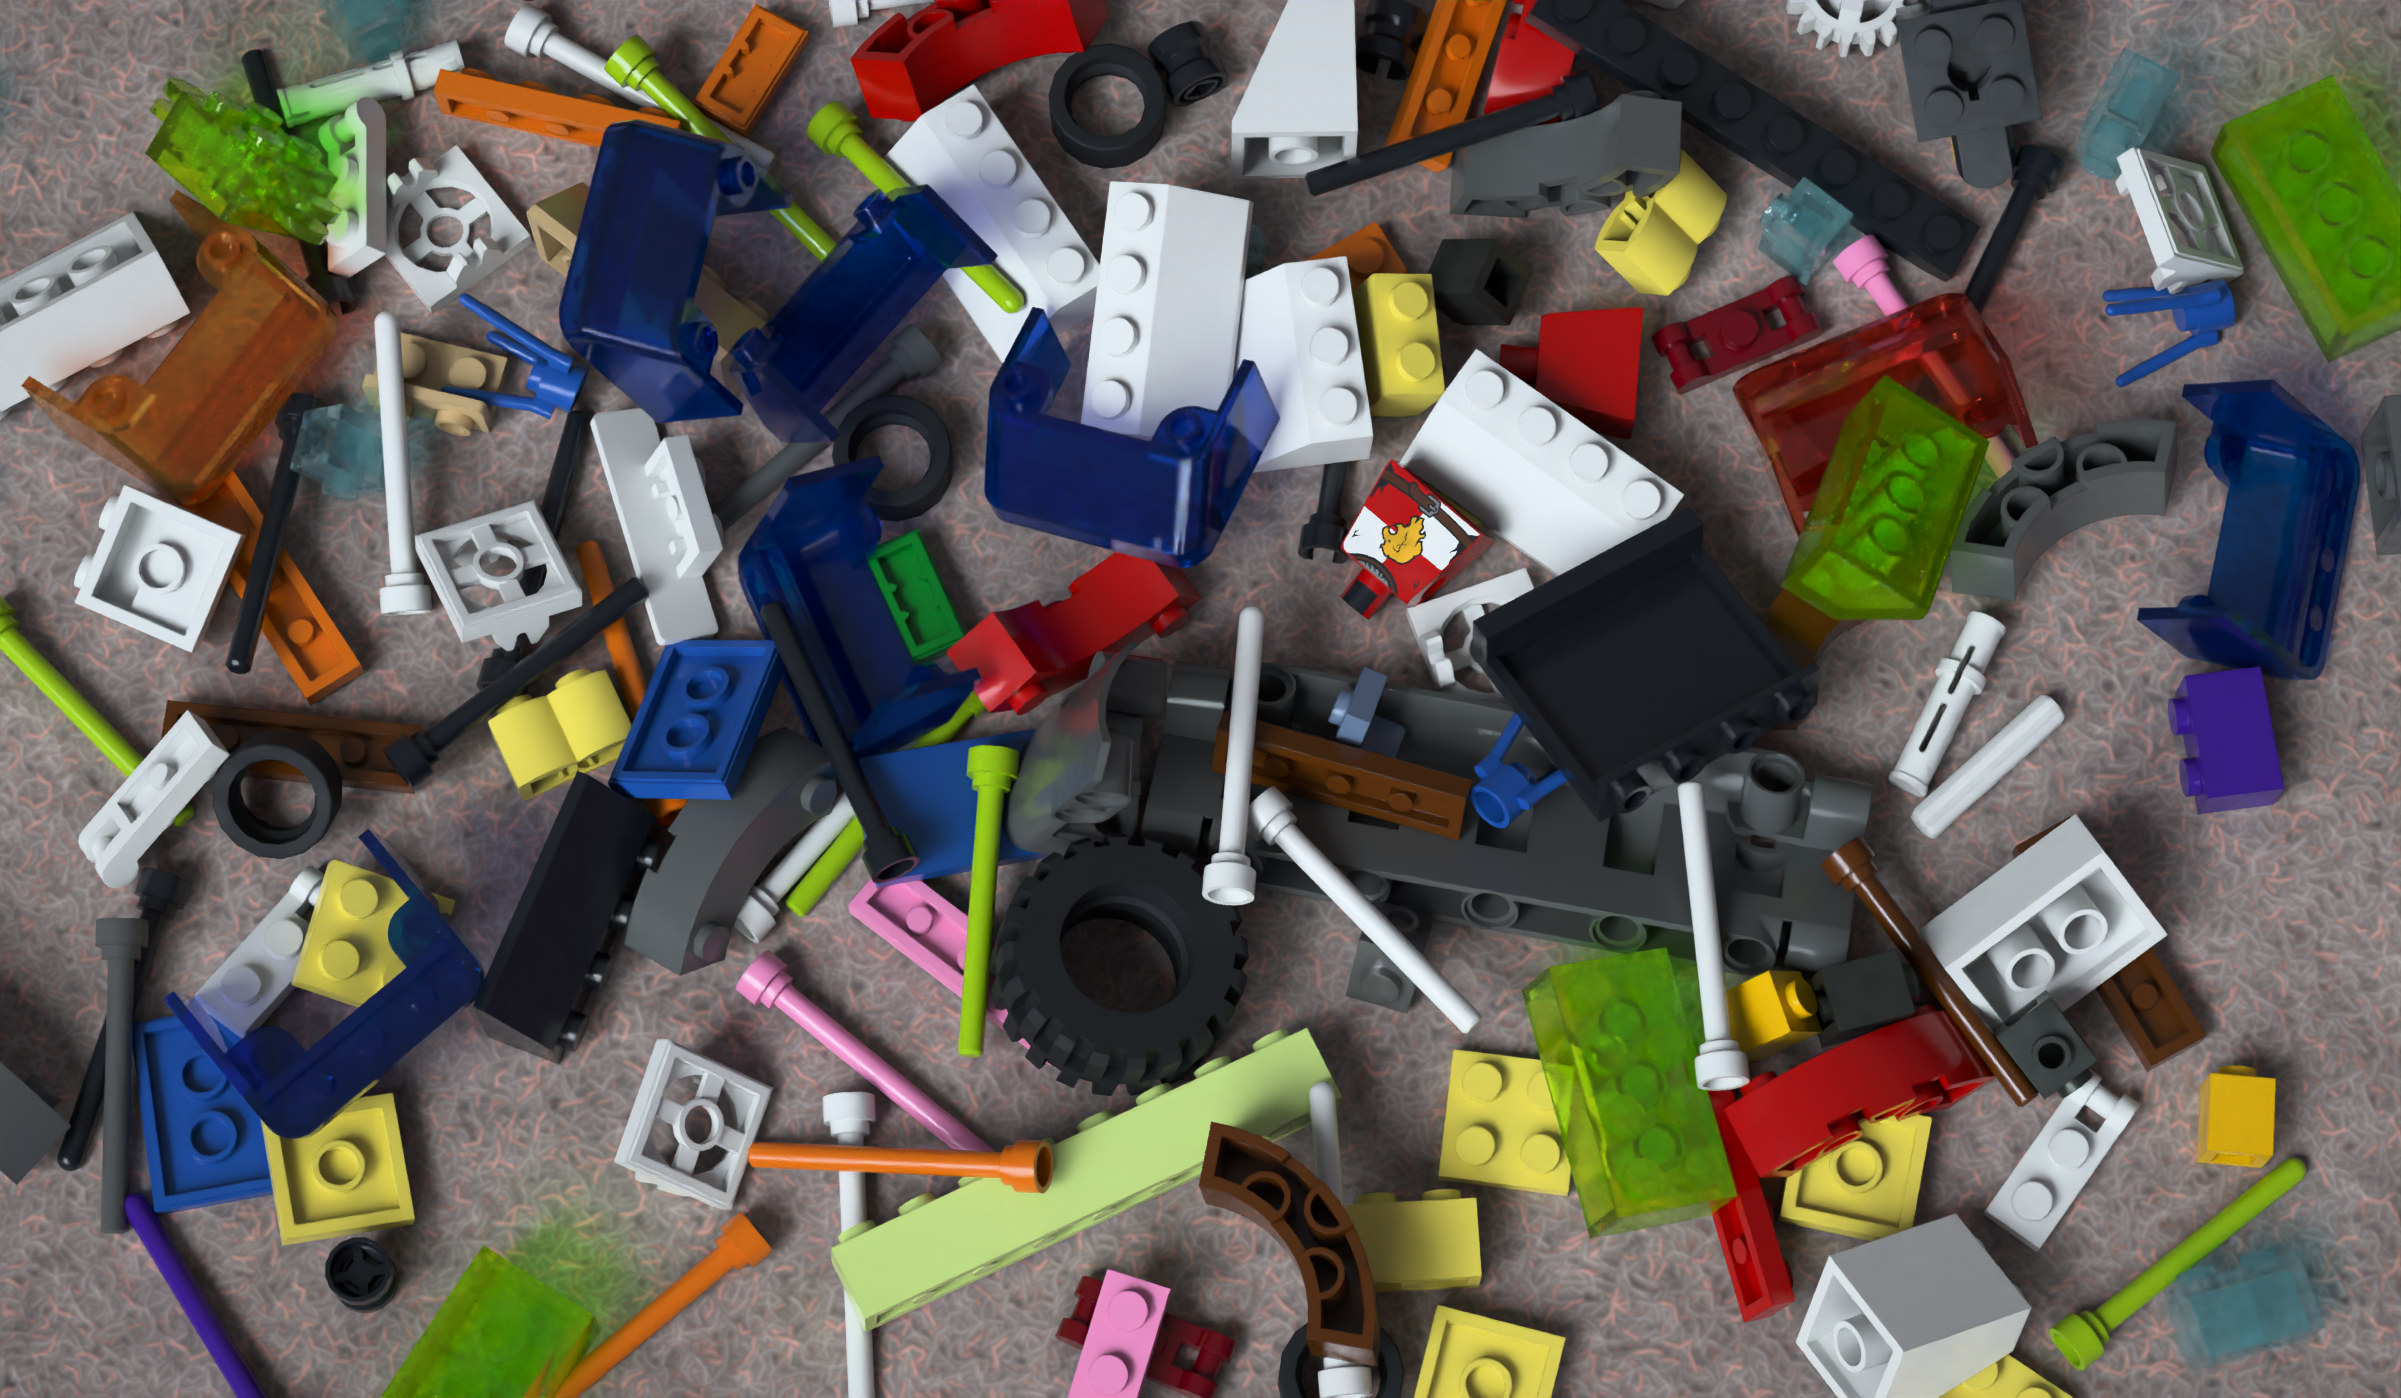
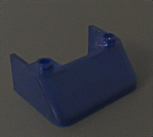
(642, 261)
(850, 308)
(1111, 489)
(2278, 537)
(815, 560)
(305, 1090)

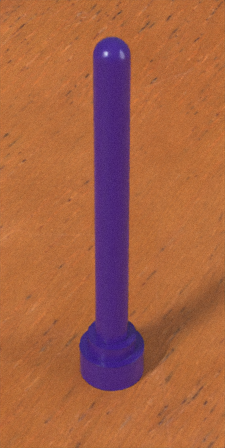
(192, 1298)

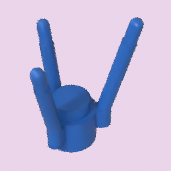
(2196, 309)
(554, 373)
(1509, 788)

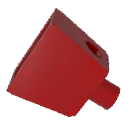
(1585, 365)

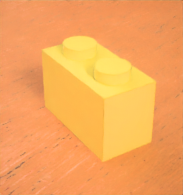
(1399, 343)
(1419, 1242)

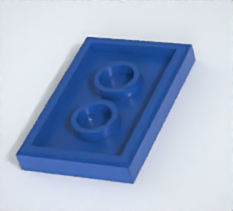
(698, 720)
(935, 805)
(197, 1127)

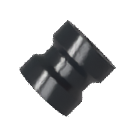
(1390, 36)
(1187, 63)
(356, 1264)

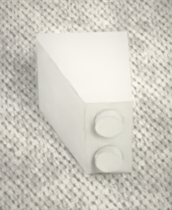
(1301, 96)
(1911, 1314)

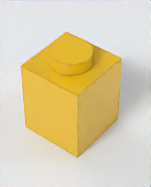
(1772, 1013)
(2236, 1118)

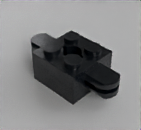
(1970, 80)

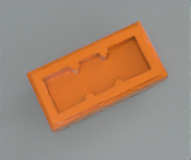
(751, 70)

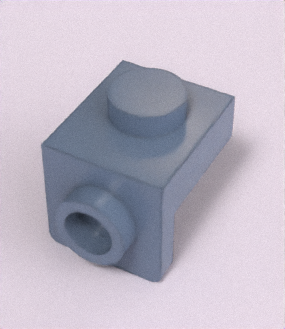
(1356, 719)

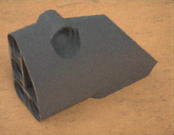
(1086, 759)

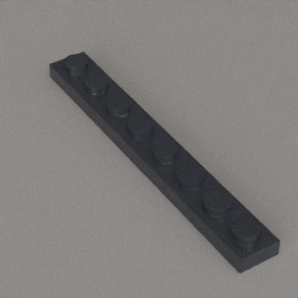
(1760, 128)

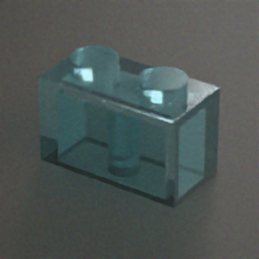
(2124, 113)
(2242, 1309)

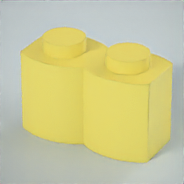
(1658, 235)
(561, 732)

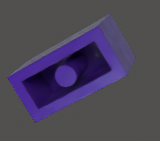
(2226, 740)

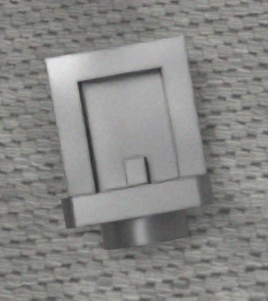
(1374, 974)

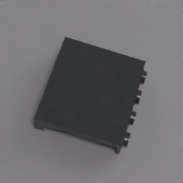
(1641, 667)

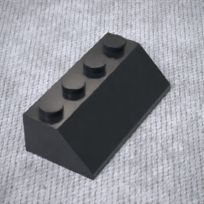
(568, 921)

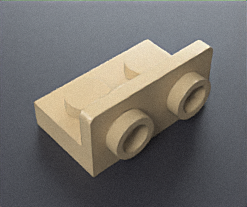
(436, 364)

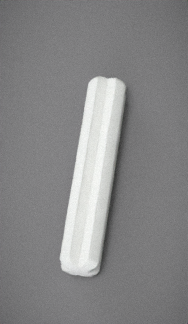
(1987, 766)

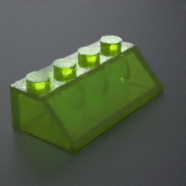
(1886, 509)

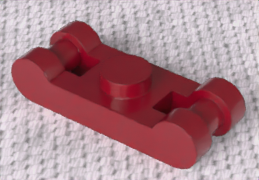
(1737, 334)
(1212, 1346)

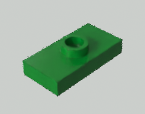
(916, 597)

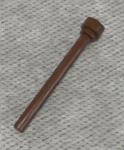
(1856, 871)

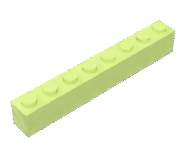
(1095, 1176)

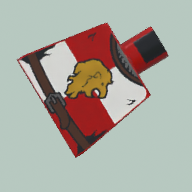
(1407, 542)

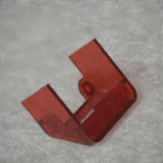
(1929, 348)

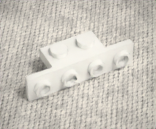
(663, 520)

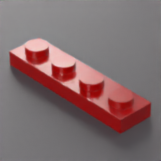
(1746, 1229)

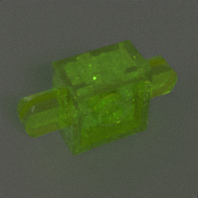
(243, 163)

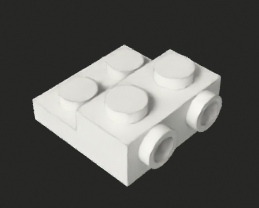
(158, 567)

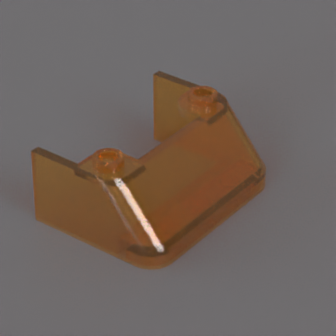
(218, 380)

